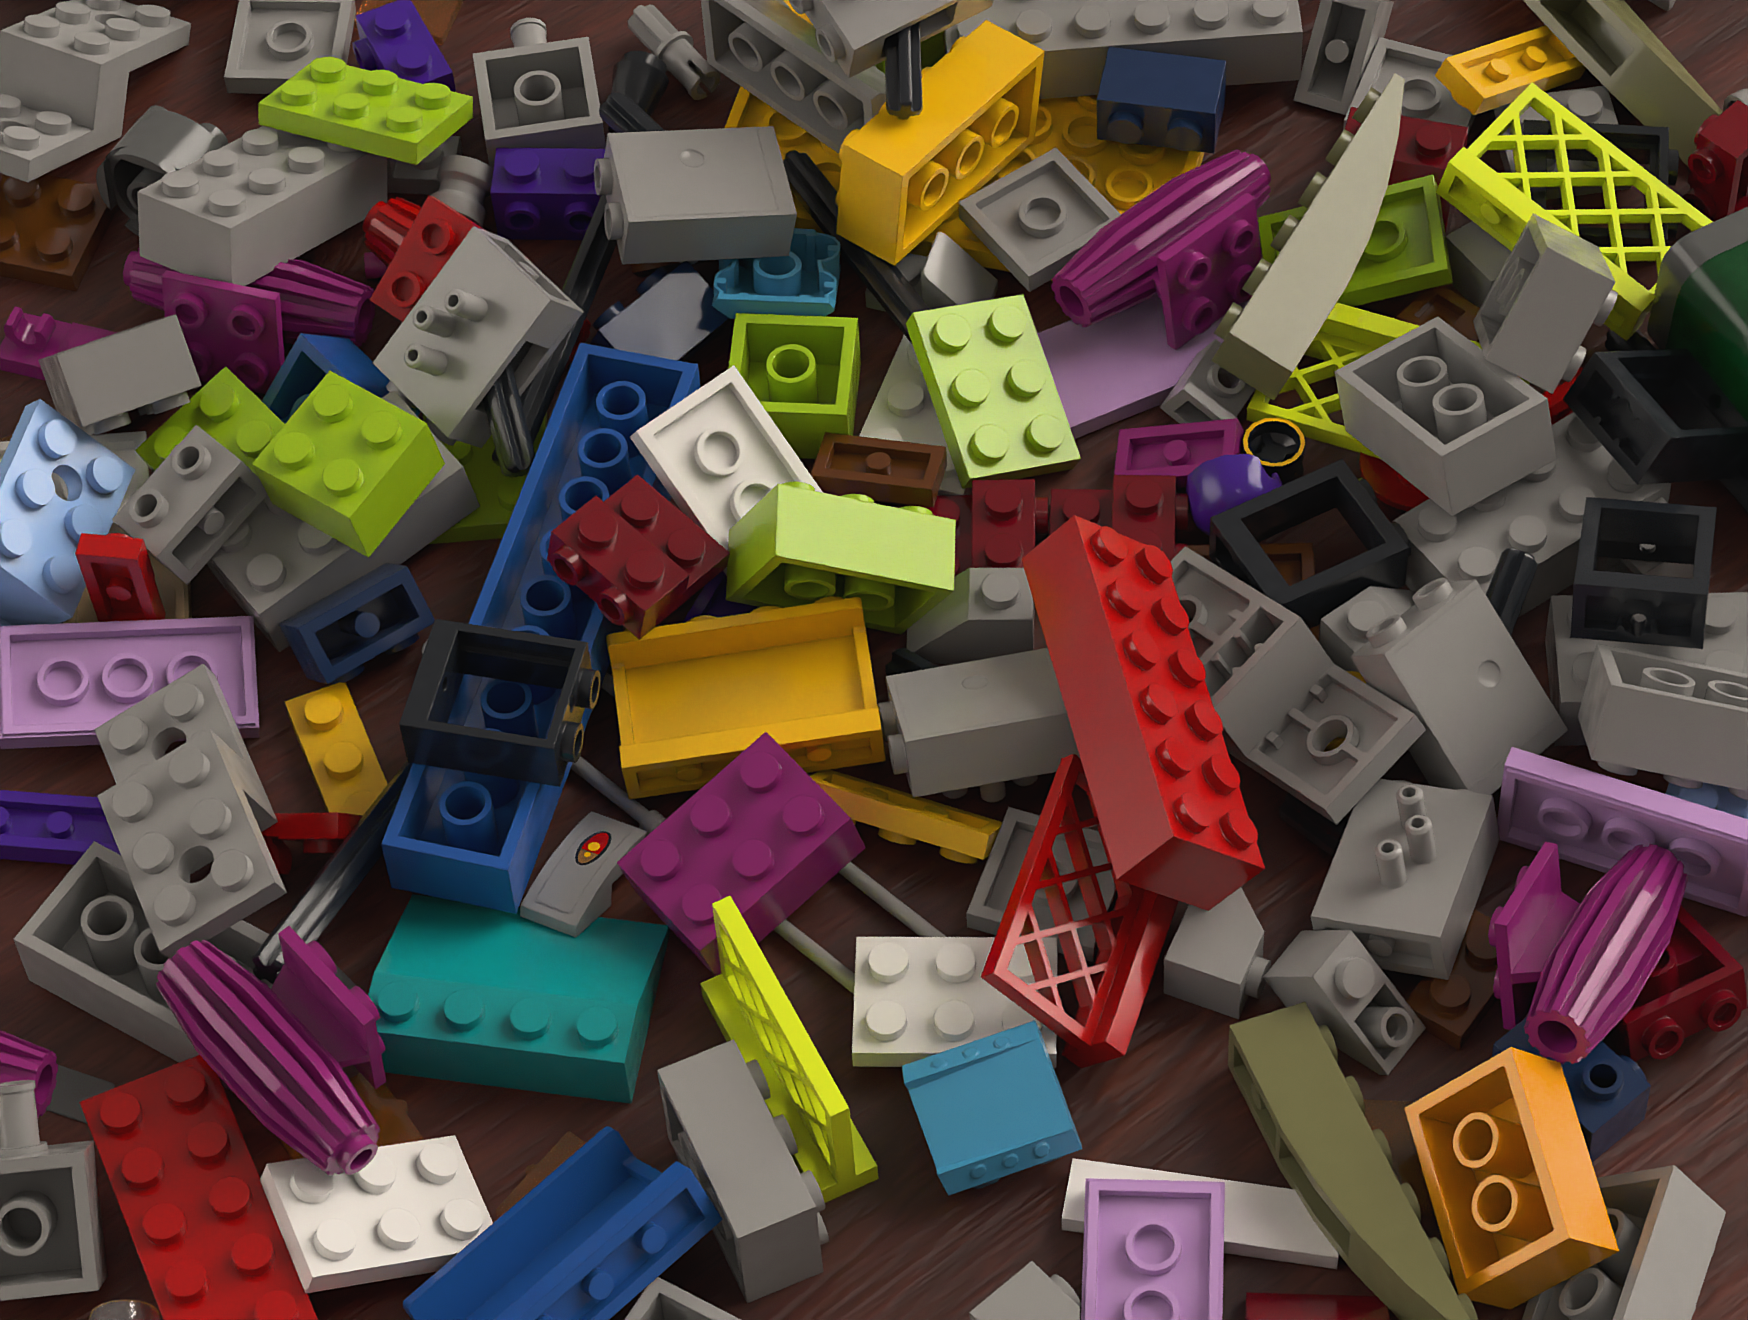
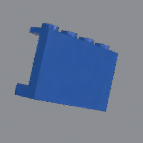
(574, 1242)

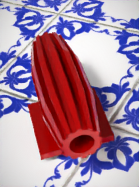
(415, 248)

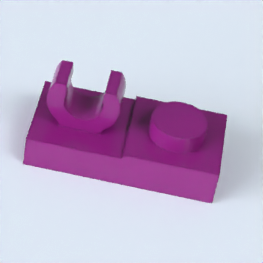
(38, 337)
(1176, 447)

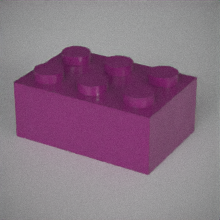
(747, 834)

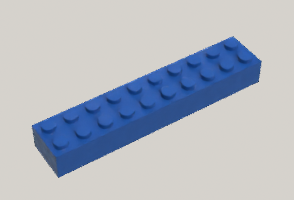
(482, 833)

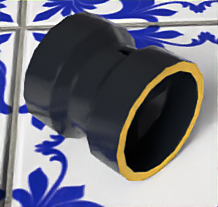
(1278, 446)

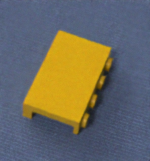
(714, 685)

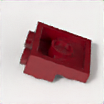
(1720, 164)
(1136, 507)
(994, 523)
(635, 555)
(1687, 991)

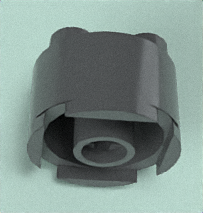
(148, 151)

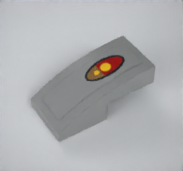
(580, 874)

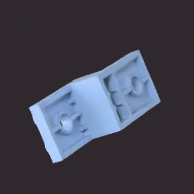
(38, 527)

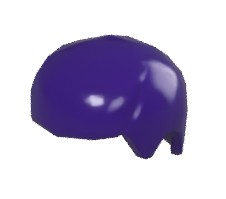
(1225, 484)

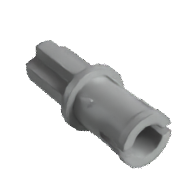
(674, 49)

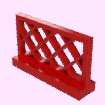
(1127, 937)

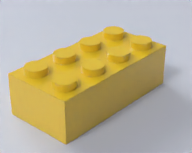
(913, 171)

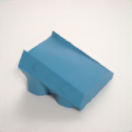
(782, 285)
(991, 1108)

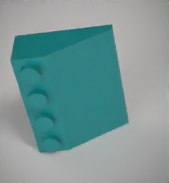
(517, 1002)

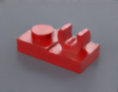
(119, 577)
(318, 831)

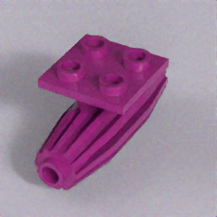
(1184, 241)
(251, 322)
(1583, 961)
(285, 1045)

